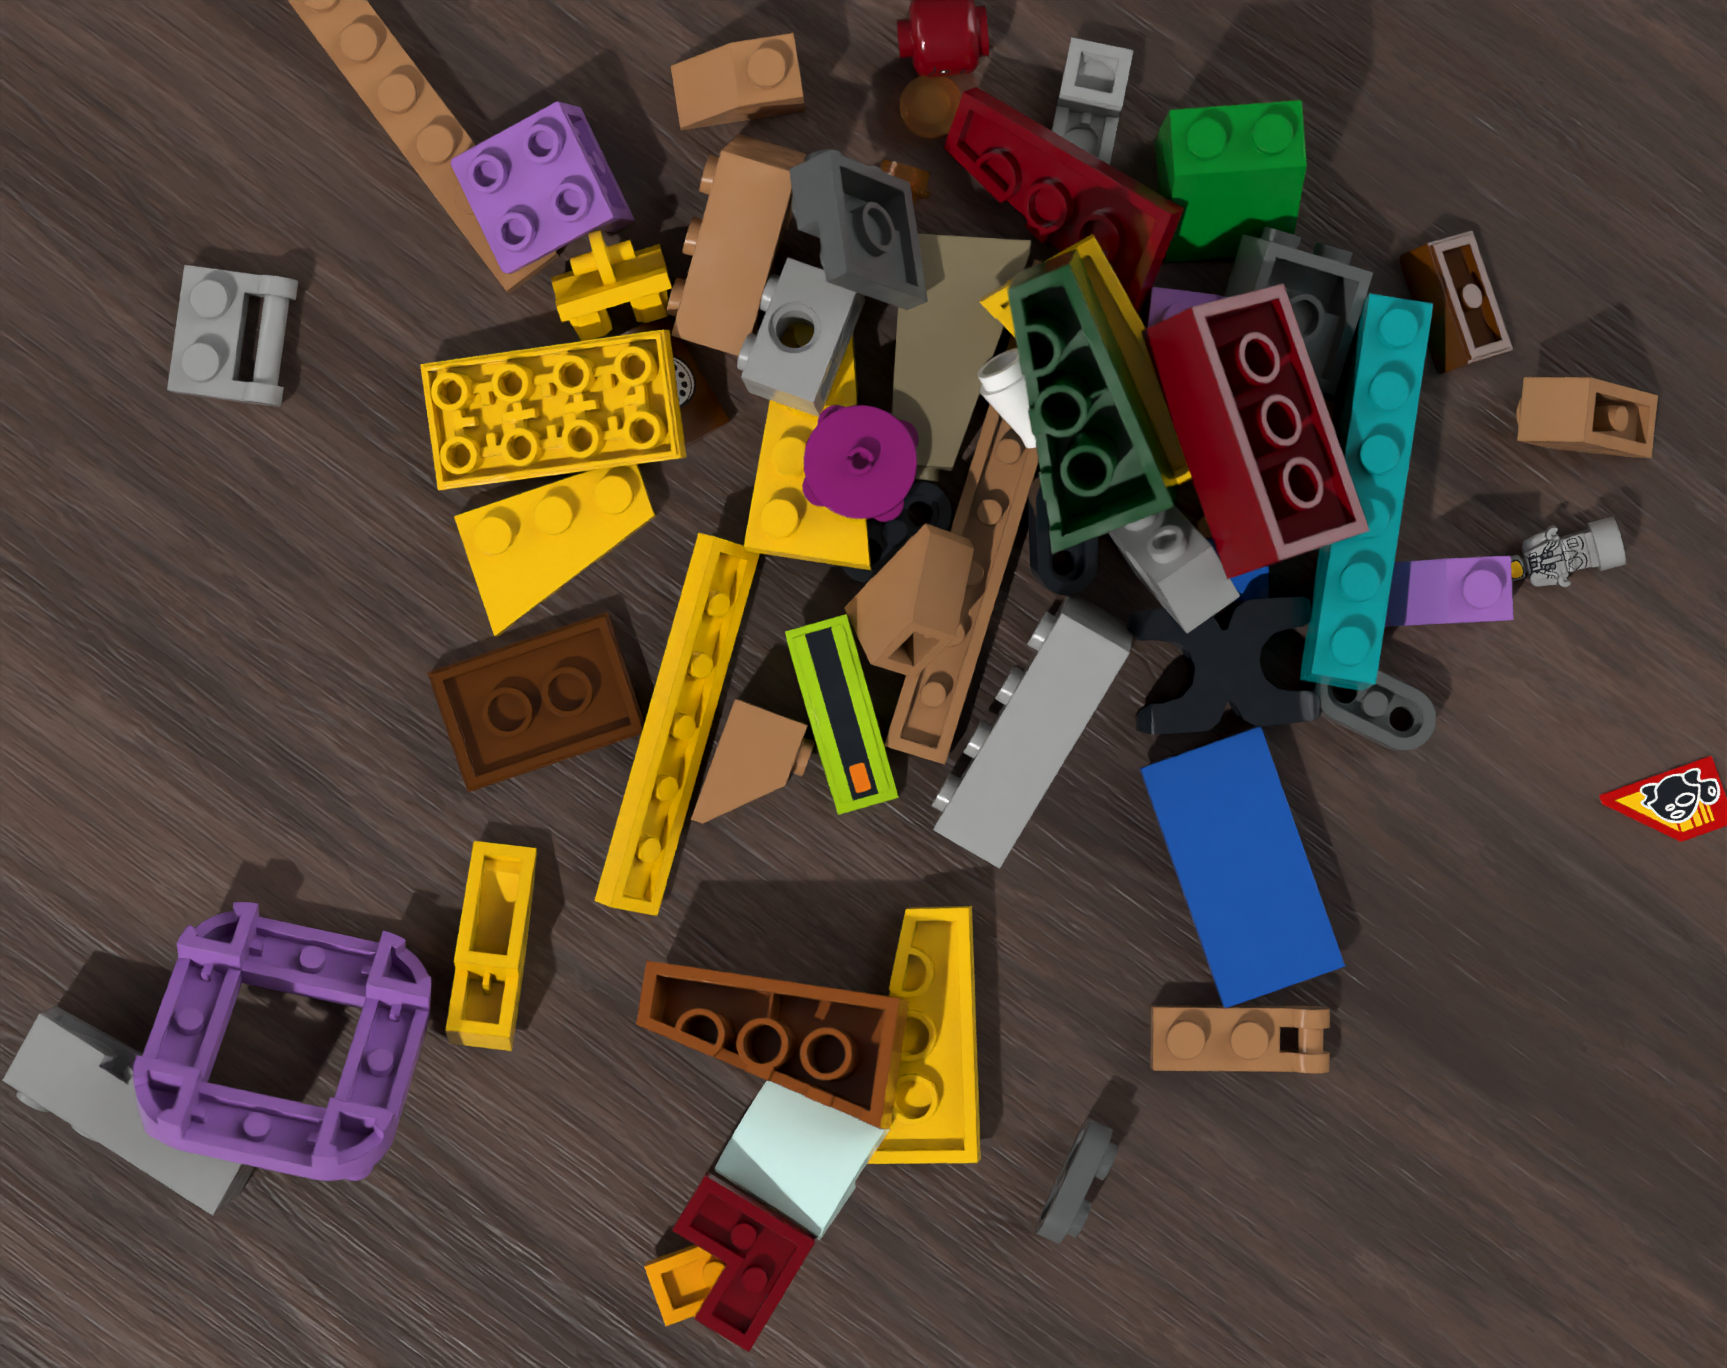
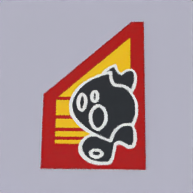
(1676, 802)

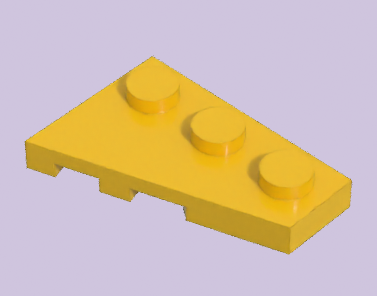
(548, 536)

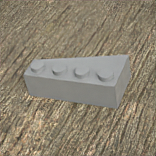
(1034, 730)
(90, 1084)

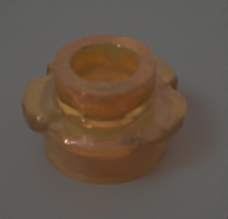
(917, 177)

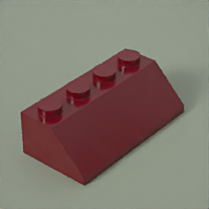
(1254, 429)

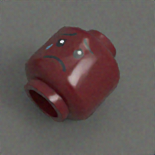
(944, 36)

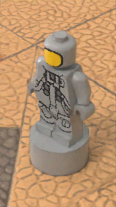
(1551, 557)

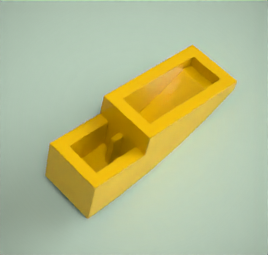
(491, 946)

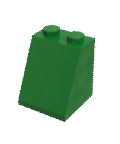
(1230, 174)

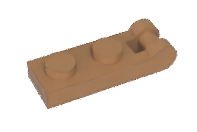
(1237, 1038)

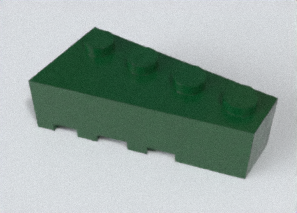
(1086, 414)

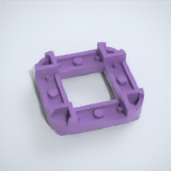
(267, 1130)

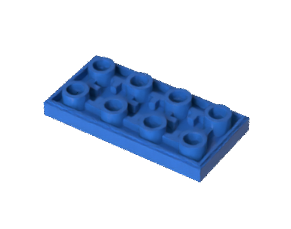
(1242, 866)

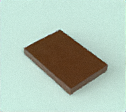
(537, 701)

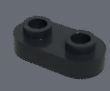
(894, 534)
(1082, 558)

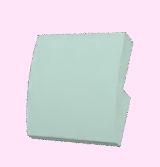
(798, 1156)

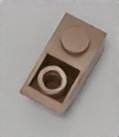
(913, 601)

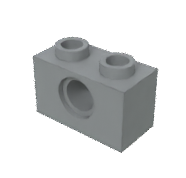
(802, 374)
(1176, 566)

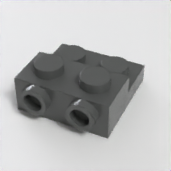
(862, 226)
(1321, 290)

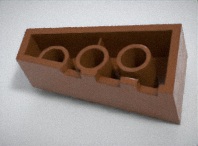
(804, 1037)

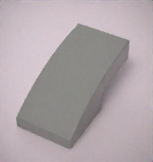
(1092, 96)

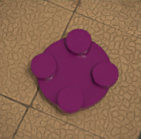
(860, 462)

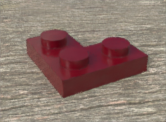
(759, 1255)

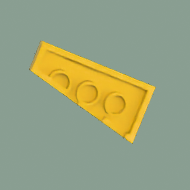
(780, 515)
(938, 1070)

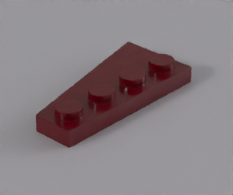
(1064, 190)

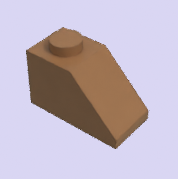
(739, 83)
(1586, 416)
(752, 759)

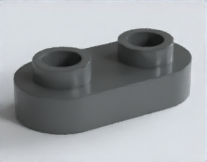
(1370, 712)
(1088, 1158)

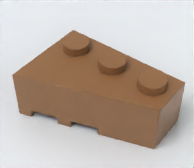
(734, 243)

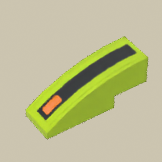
(841, 714)

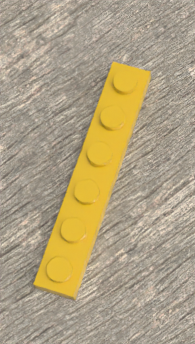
(677, 725)

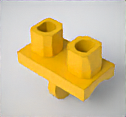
(608, 279)

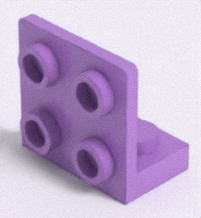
(540, 186)

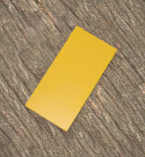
(553, 410)

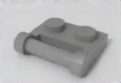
(213, 330)

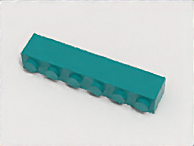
(1376, 444)

